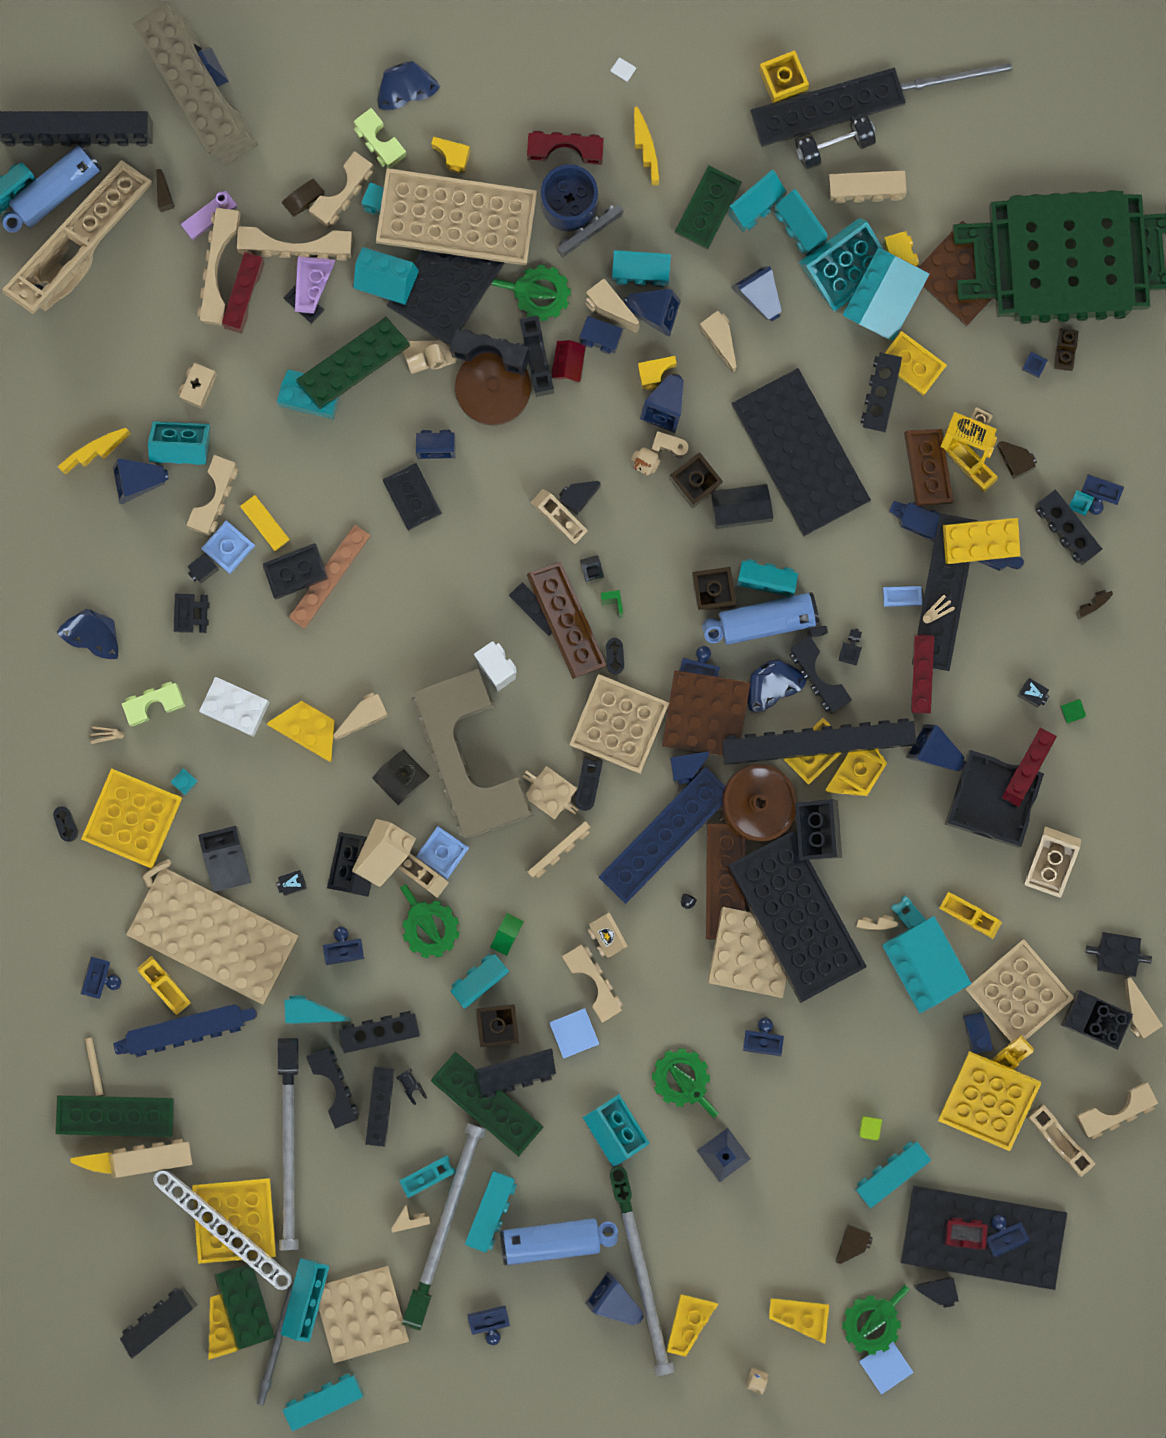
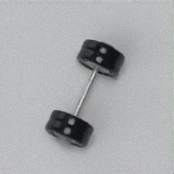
(861, 128)

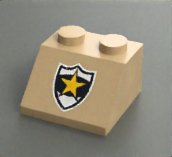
(607, 935)

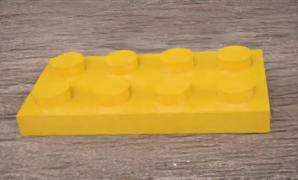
(981, 540)

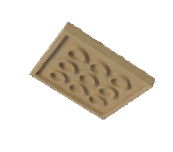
(619, 724)
(744, 957)
(1019, 992)
(362, 1314)

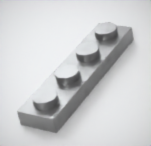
(583, 234)

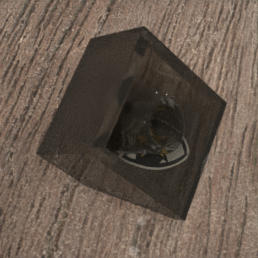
(400, 777)

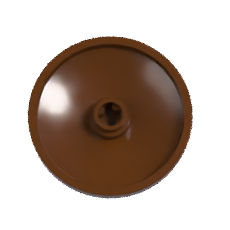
(490, 392)
(759, 802)

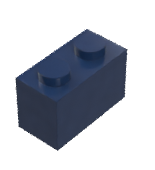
(600, 335)

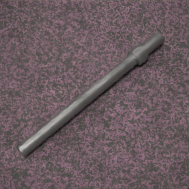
(920, 83)
(265, 1384)

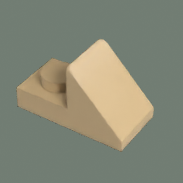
(404, 1221)

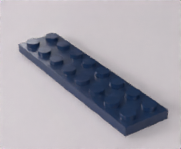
(664, 836)

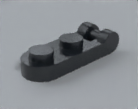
(588, 784)

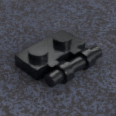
(184, 613)

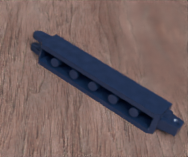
(925, 523)
(184, 1029)

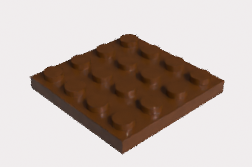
(947, 266)
(704, 712)

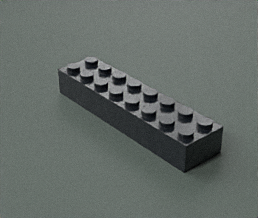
(76, 128)

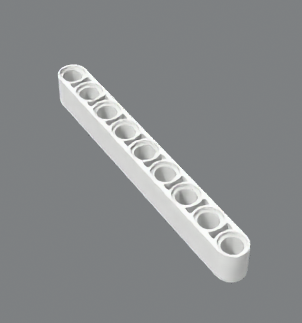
(227, 1239)

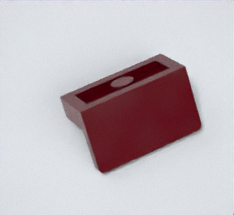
(568, 360)

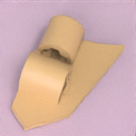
(427, 355)

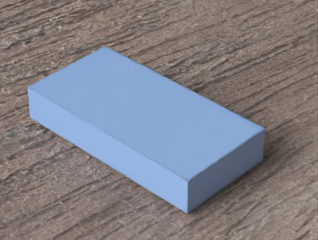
(902, 596)

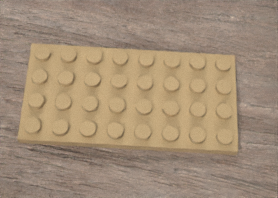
(456, 216)
(212, 935)

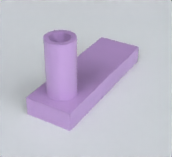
(201, 220)

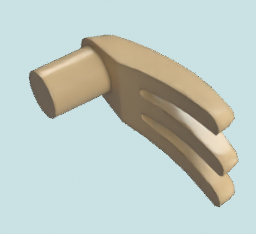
(932, 614)
(110, 734)
(158, 867)

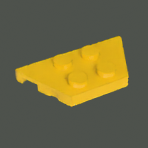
(307, 728)
(857, 773)

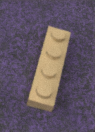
(566, 845)

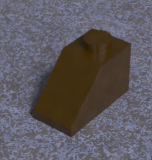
(1017, 459)
(853, 1243)

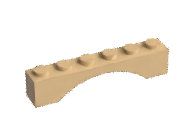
(224, 229)
(335, 244)

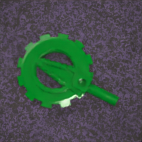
(527, 289)
(421, 915)
(692, 1090)
(882, 1312)

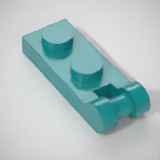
(912, 918)
(426, 1177)

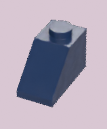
(687, 766)
(977, 1033)

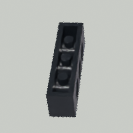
(880, 422)
(1067, 516)
(351, 1044)
(380, 1106)

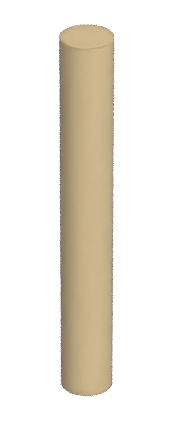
(94, 1066)

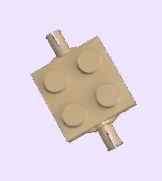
(550, 792)

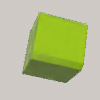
(870, 1128)

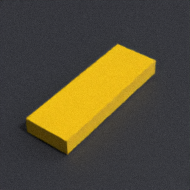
(265, 523)

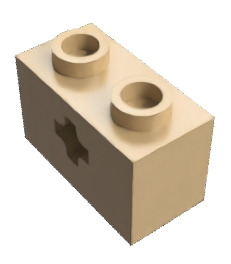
(198, 395)

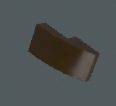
(301, 198)
(1066, 349)
(1099, 600)

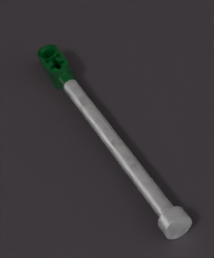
(420, 1298)
(664, 1366)

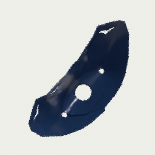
(405, 82)
(93, 631)
(773, 683)

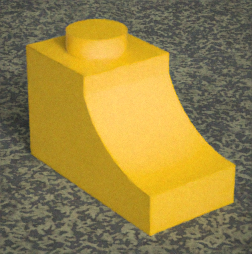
(454, 153)
(652, 371)

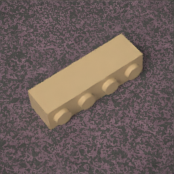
(867, 186)
(150, 1159)

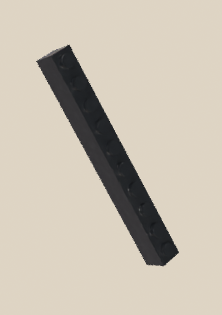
(819, 742)

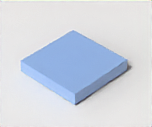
(228, 547)
(442, 852)
(574, 1033)
(886, 1368)

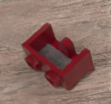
(966, 1235)

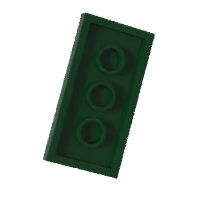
(708, 207)
(244, 1306)

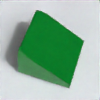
(1073, 711)

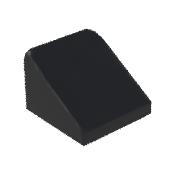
(592, 568)

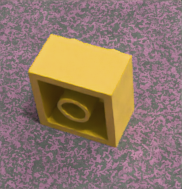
(784, 77)

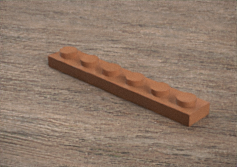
(335, 570)

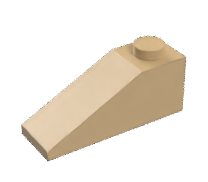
(719, 335)
(559, 516)
(365, 714)
(423, 875)
(1144, 1019)

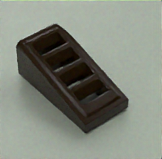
(164, 196)

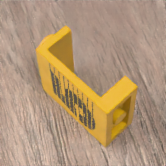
(971, 433)

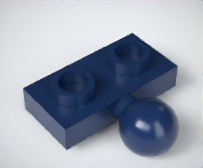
(1101, 490)
(700, 667)
(343, 950)
(96, 978)
(763, 1042)
(1006, 1238)
(488, 1321)

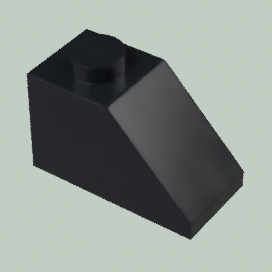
(578, 495)
(940, 1291)

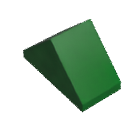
(506, 934)

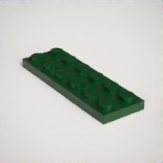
(353, 363)
(496, 1114)
(114, 1116)

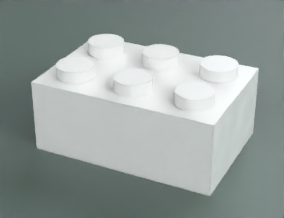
(495, 666)
(234, 706)

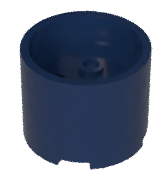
(568, 182)

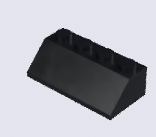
(514, 1073)
(158, 1322)

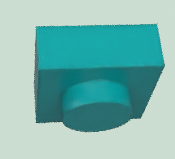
(1081, 502)
(184, 781)

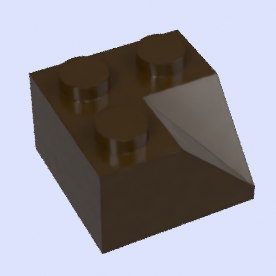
(695, 480)
(714, 589)
(497, 1025)

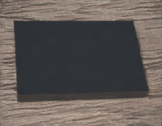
(412, 496)
(295, 571)

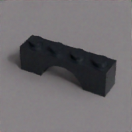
(468, 345)
(538, 361)
(832, 696)
(324, 1064)

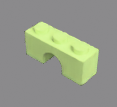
(388, 152)
(136, 707)

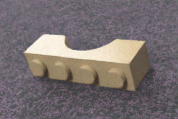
(327, 209)
(204, 518)
(579, 962)
(1139, 1099)
(1060, 1140)

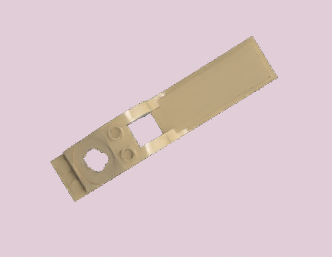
(84, 227)

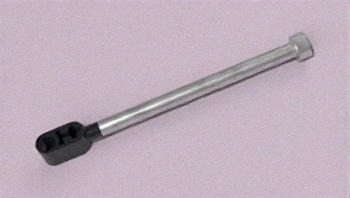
(288, 1067)

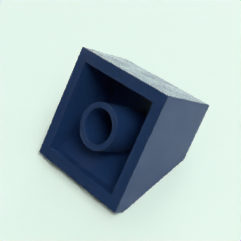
(435, 445)

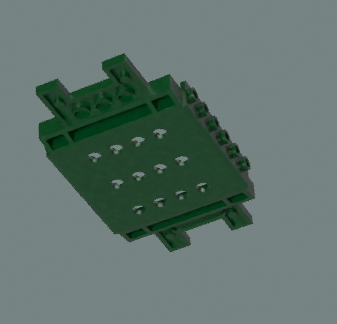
(1004, 258)

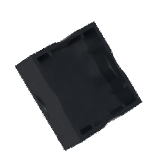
(980, 805)

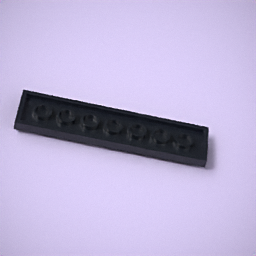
(827, 106)
(947, 581)

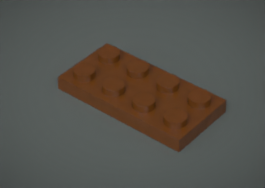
(928, 467)

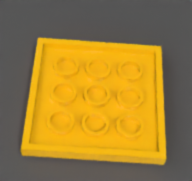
(132, 818)
(989, 1101)
(247, 1207)

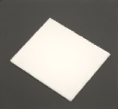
(623, 69)

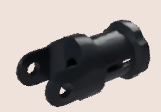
(410, 1085)

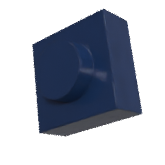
(1034, 364)

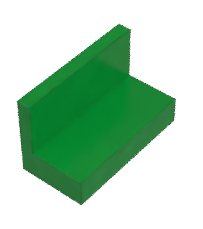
(612, 597)

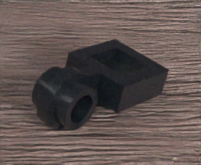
(849, 652)

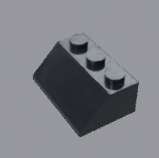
(742, 506)
(818, 830)
(345, 856)

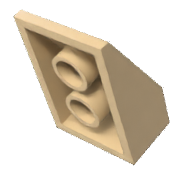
(608, 305)
(383, 852)
(1053, 862)

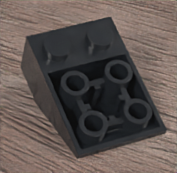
(225, 858)
(1097, 1019)

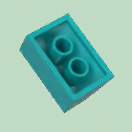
(13, 183)
(757, 201)
(800, 223)
(641, 268)
(384, 275)
(294, 398)
(179, 443)
(767, 578)
(479, 980)
(616, 1130)

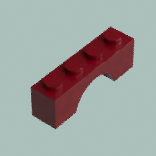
(542, 145)
(239, 301)
(922, 673)
(1029, 767)

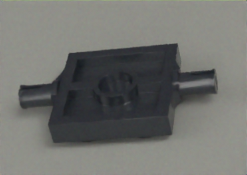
(1118, 954)

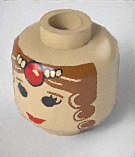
(645, 461)

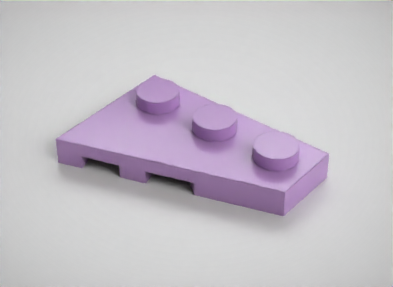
(310, 282)

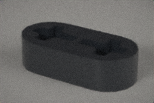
(620, 656)
(61, 825)

